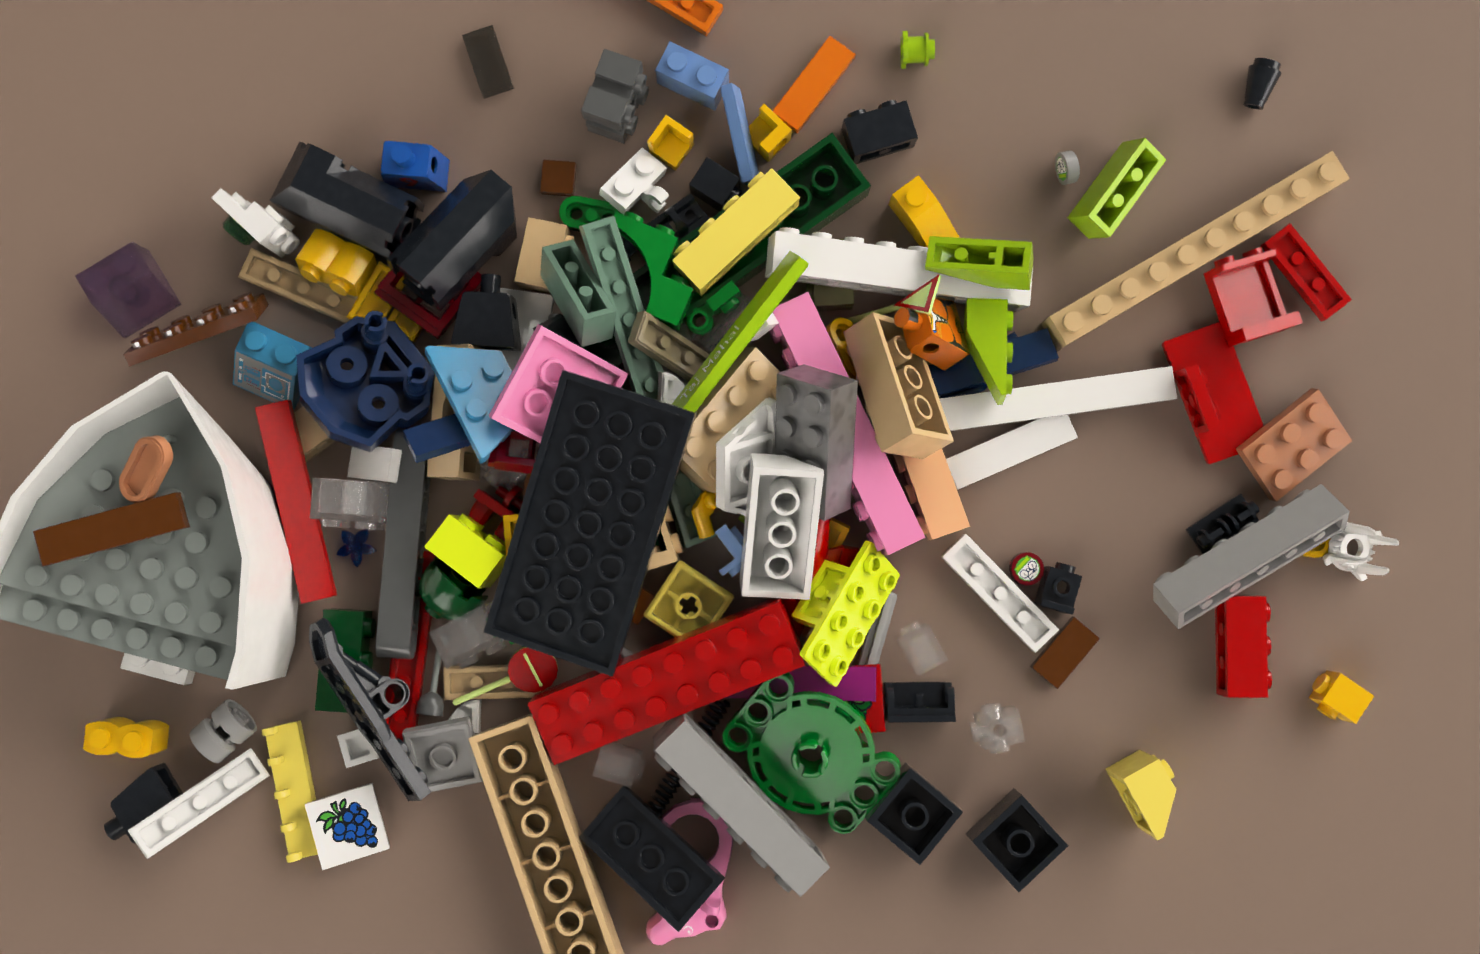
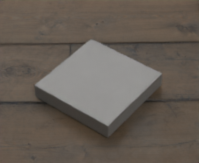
(444, 753)

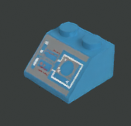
(267, 364)

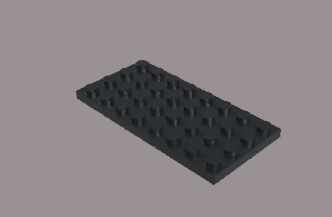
(589, 522)

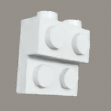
(265, 225)

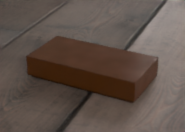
(1064, 652)

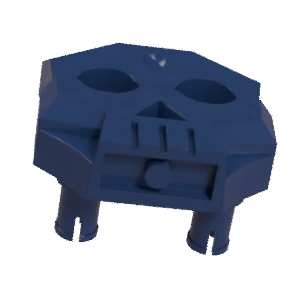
(344, 398)

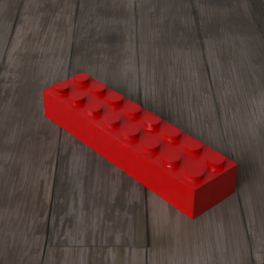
(667, 680)

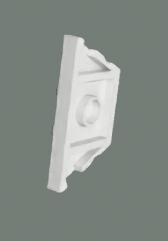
(733, 455)

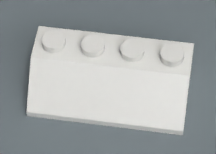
(780, 527)

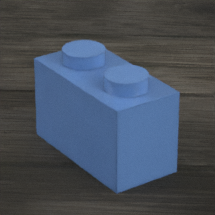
(691, 75)

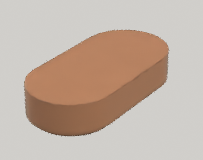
(146, 468)

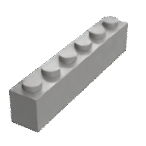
(1249, 555)

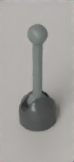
(431, 702)

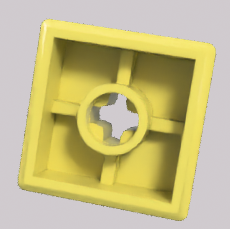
(684, 583)

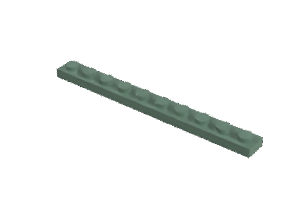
(617, 280)

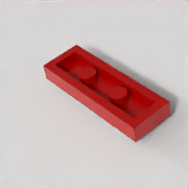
(1306, 273)

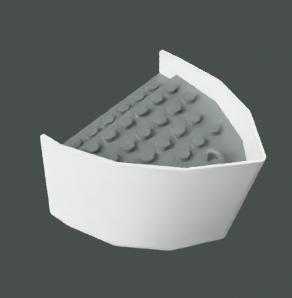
(174, 603)

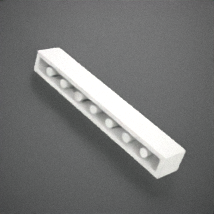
(876, 268)

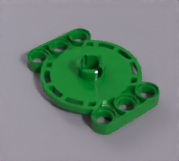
(803, 726)

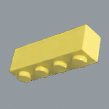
(736, 231)

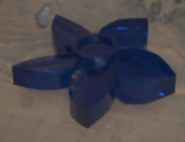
(355, 546)

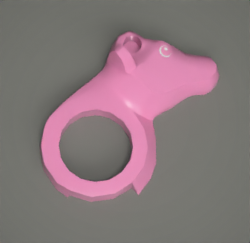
(713, 911)

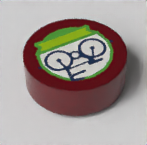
(1026, 568)

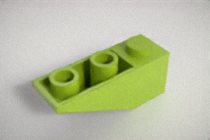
(986, 337)

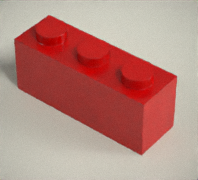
(1243, 647)

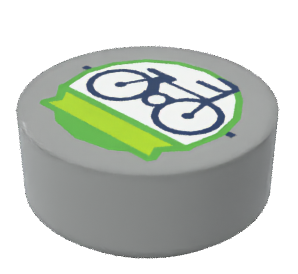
(1067, 167)

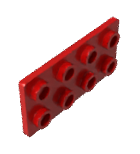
(1213, 391)

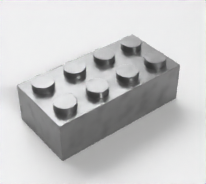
(819, 428)

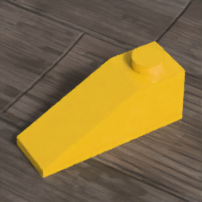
(921, 212)

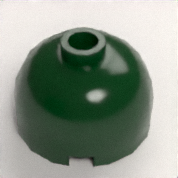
(448, 592)

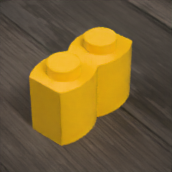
(335, 262)
(126, 737)

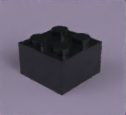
(914, 814)
(1016, 839)

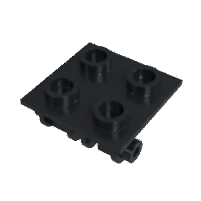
(1223, 522)

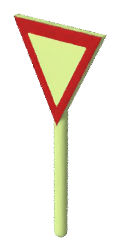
(919, 301)

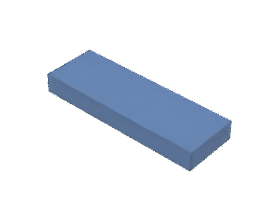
(739, 132)

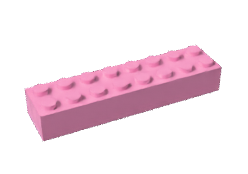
(874, 483)

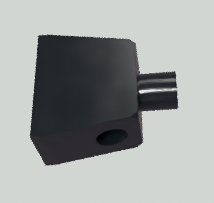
(488, 318)
(141, 799)

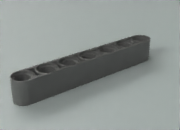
(403, 557)

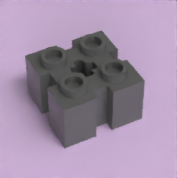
(615, 96)

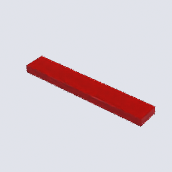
(293, 498)
(411, 671)

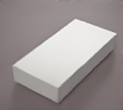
(378, 465)

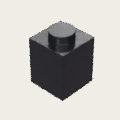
(714, 184)

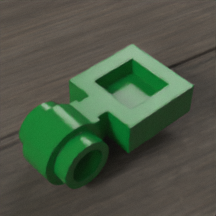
(722, 301)

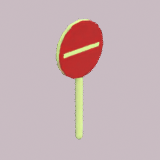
(527, 670)

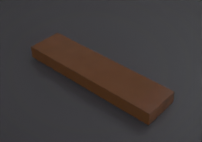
(111, 529)

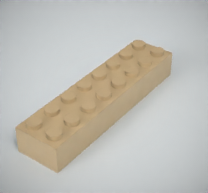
(544, 840)

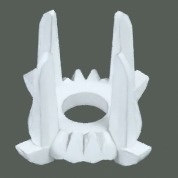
(1357, 564)

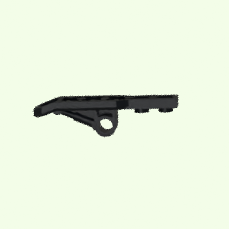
(363, 697)

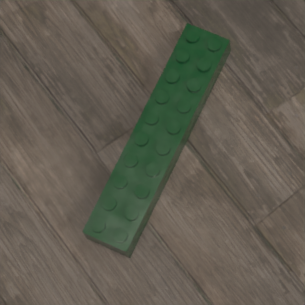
(827, 188)

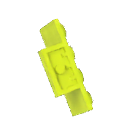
(843, 609)

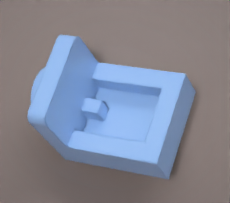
(733, 541)

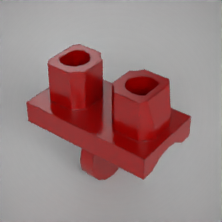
(486, 506)

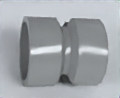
(217, 736)

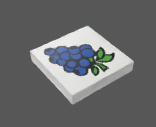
(347, 826)

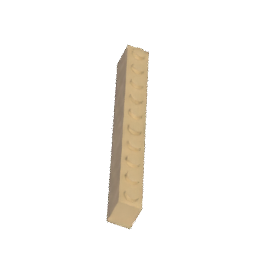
(1195, 250)

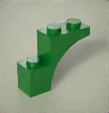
(669, 296)

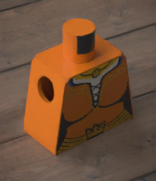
(936, 335)

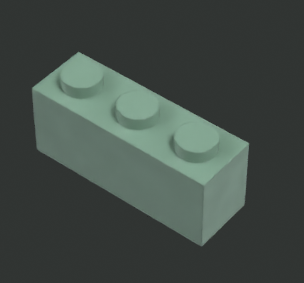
(577, 293)

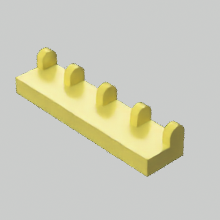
(293, 786)

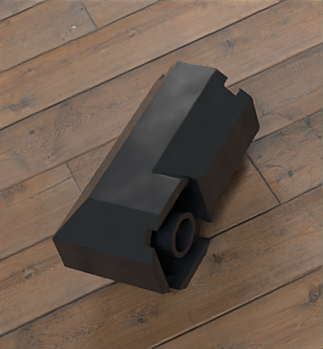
(346, 201)
(457, 238)

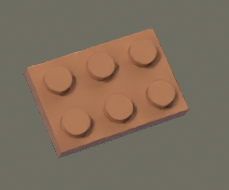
(1294, 444)

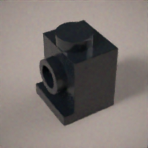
(1047, 593)

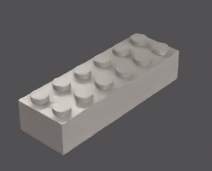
(740, 803)

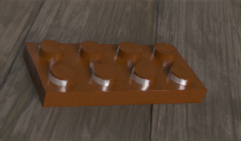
(187, 331)

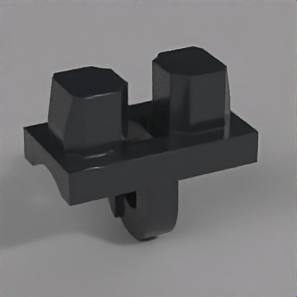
(685, 214)

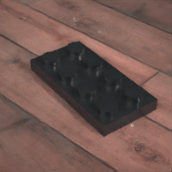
(652, 857)

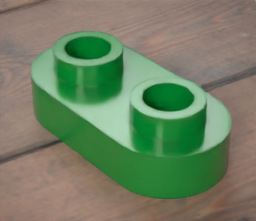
(592, 211)

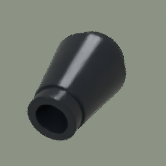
(1260, 82)

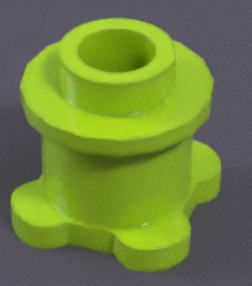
(916, 49)

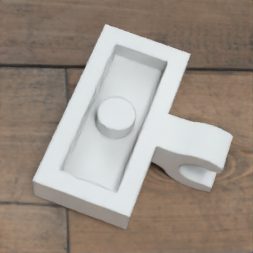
(636, 182)

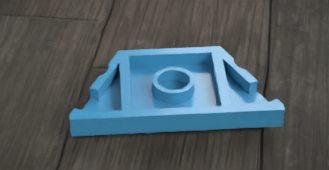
(472, 386)

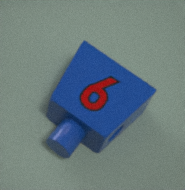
(410, 164)

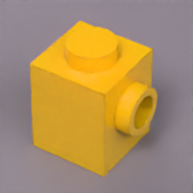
(1340, 697)

